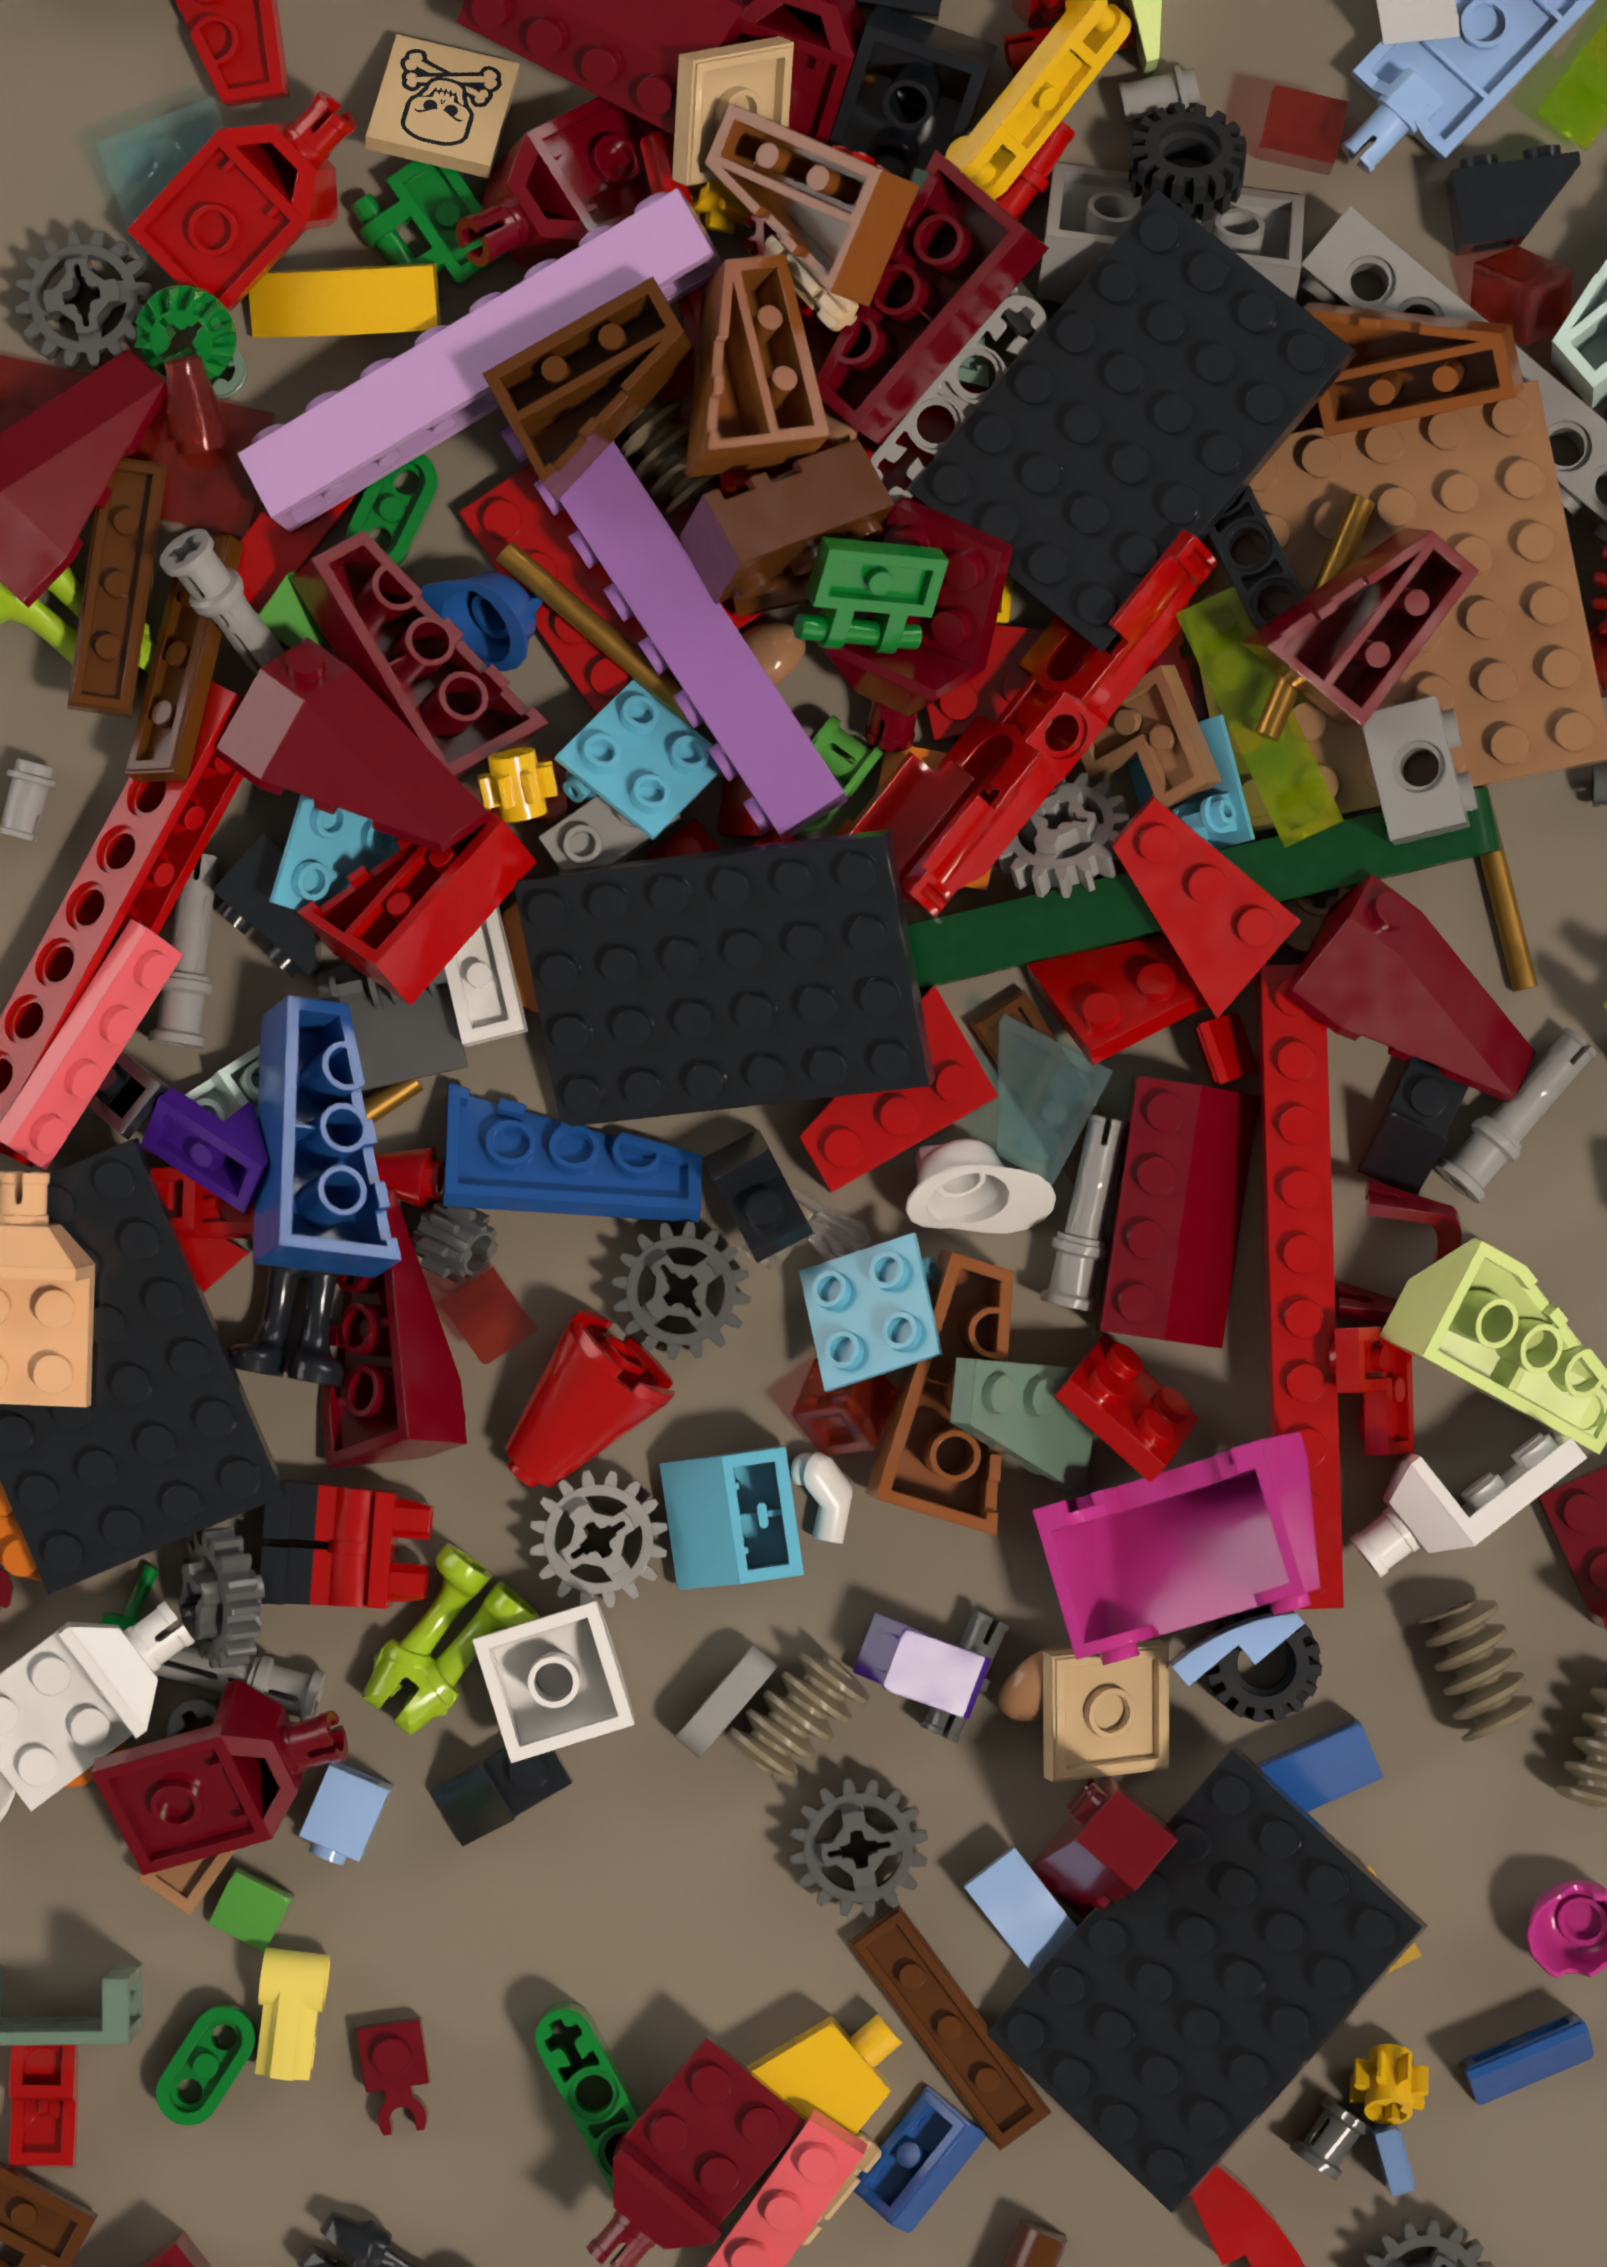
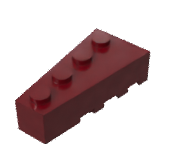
(938, 289)
(413, 656)

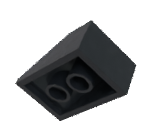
(921, 93)

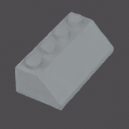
(1095, 206)

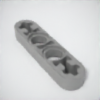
(949, 393)

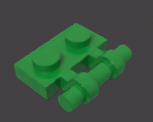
(435, 203)
(875, 579)

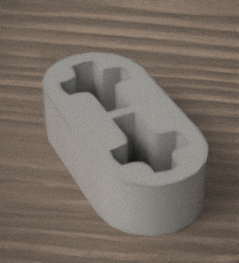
(726, 1701)

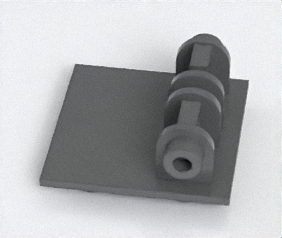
(392, 1037)

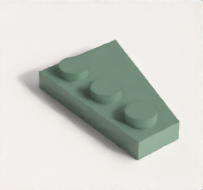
(1017, 1413)

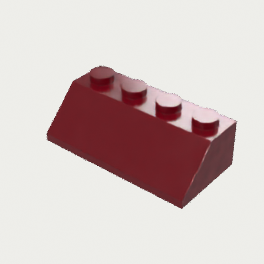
(611, 46)
(1177, 1212)

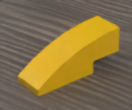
(345, 301)

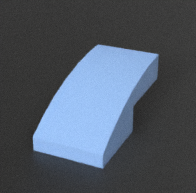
(1253, 1635)
(1021, 1908)

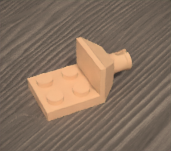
(43, 1301)

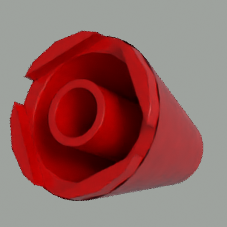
(584, 1401)

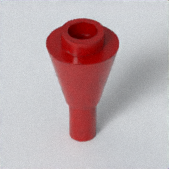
(412, 1175)

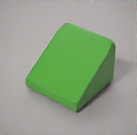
(289, 616)
(251, 1908)

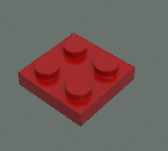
(1128, 1406)

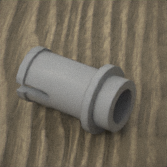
(1149, 94)
(26, 799)

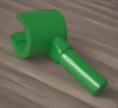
(136, 1601)

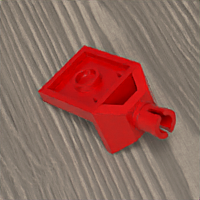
(246, 201)

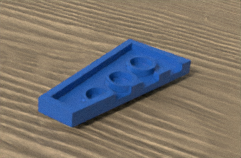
(535, 1164)

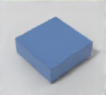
(1392, 2158)

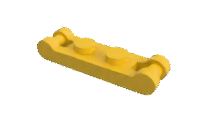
(1040, 94)

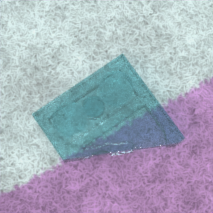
(153, 153)
(1042, 1098)

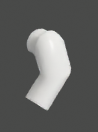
(829, 1489)

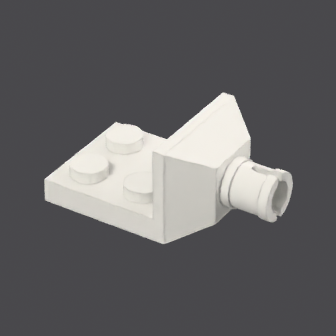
(1429, 1518)
(80, 1699)

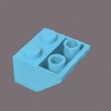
(732, 1518)

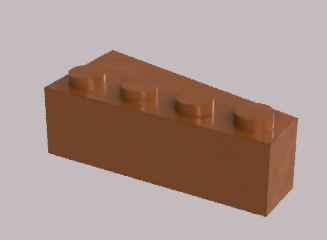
(922, 1455)

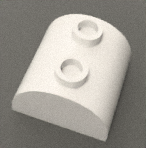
(554, 1681)

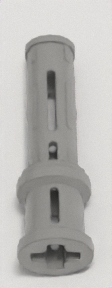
(219, 595)
(187, 986)
(1498, 1137)
(1080, 1244)
(294, 1690)

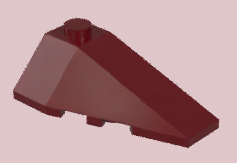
(60, 467)
(332, 739)
(1396, 980)
(399, 1374)

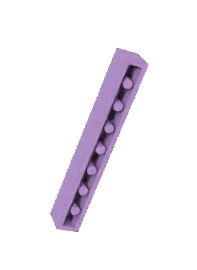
(439, 384)

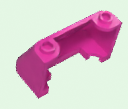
(1184, 1547)

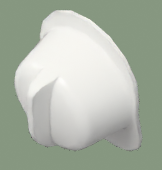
(971, 1190)

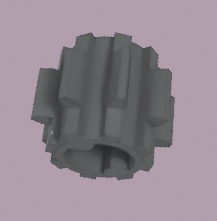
(455, 1242)

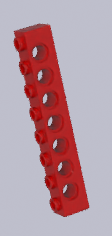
(127, 875)

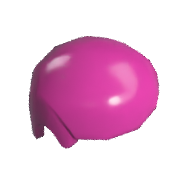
(1570, 1929)

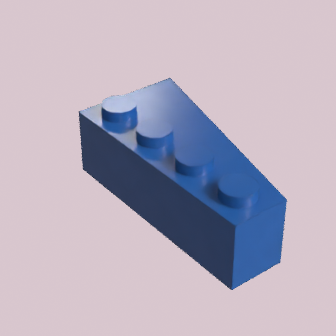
(322, 1184)

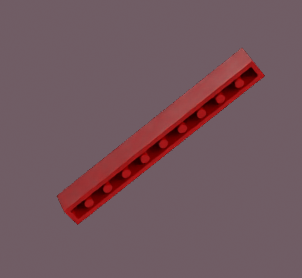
(1300, 1253)

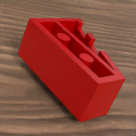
(420, 906)
(872, 1128)

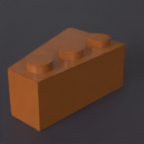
(818, 199)
(1414, 366)
(753, 373)

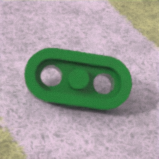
(394, 512)
(207, 2063)

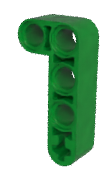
(594, 2122)

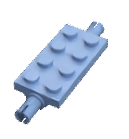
(1452, 84)

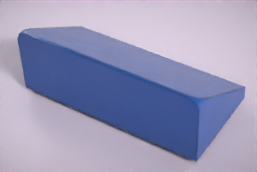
(1325, 1766)
(1527, 2058)
(919, 2160)

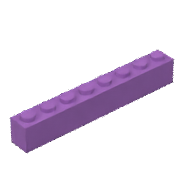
(696, 642)

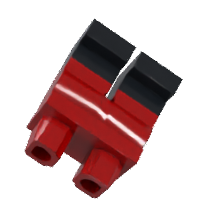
(361, 1549)

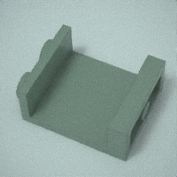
(117, 2025)

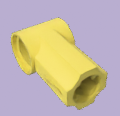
(292, 1996)

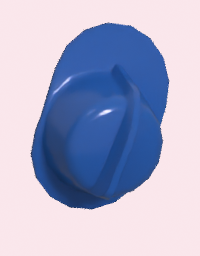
(490, 613)

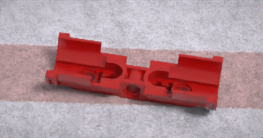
(969, 809)

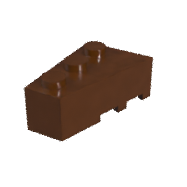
(589, 381)
(781, 521)

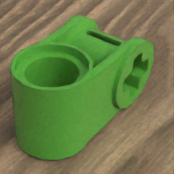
(848, 775)

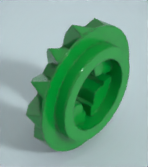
(183, 308)

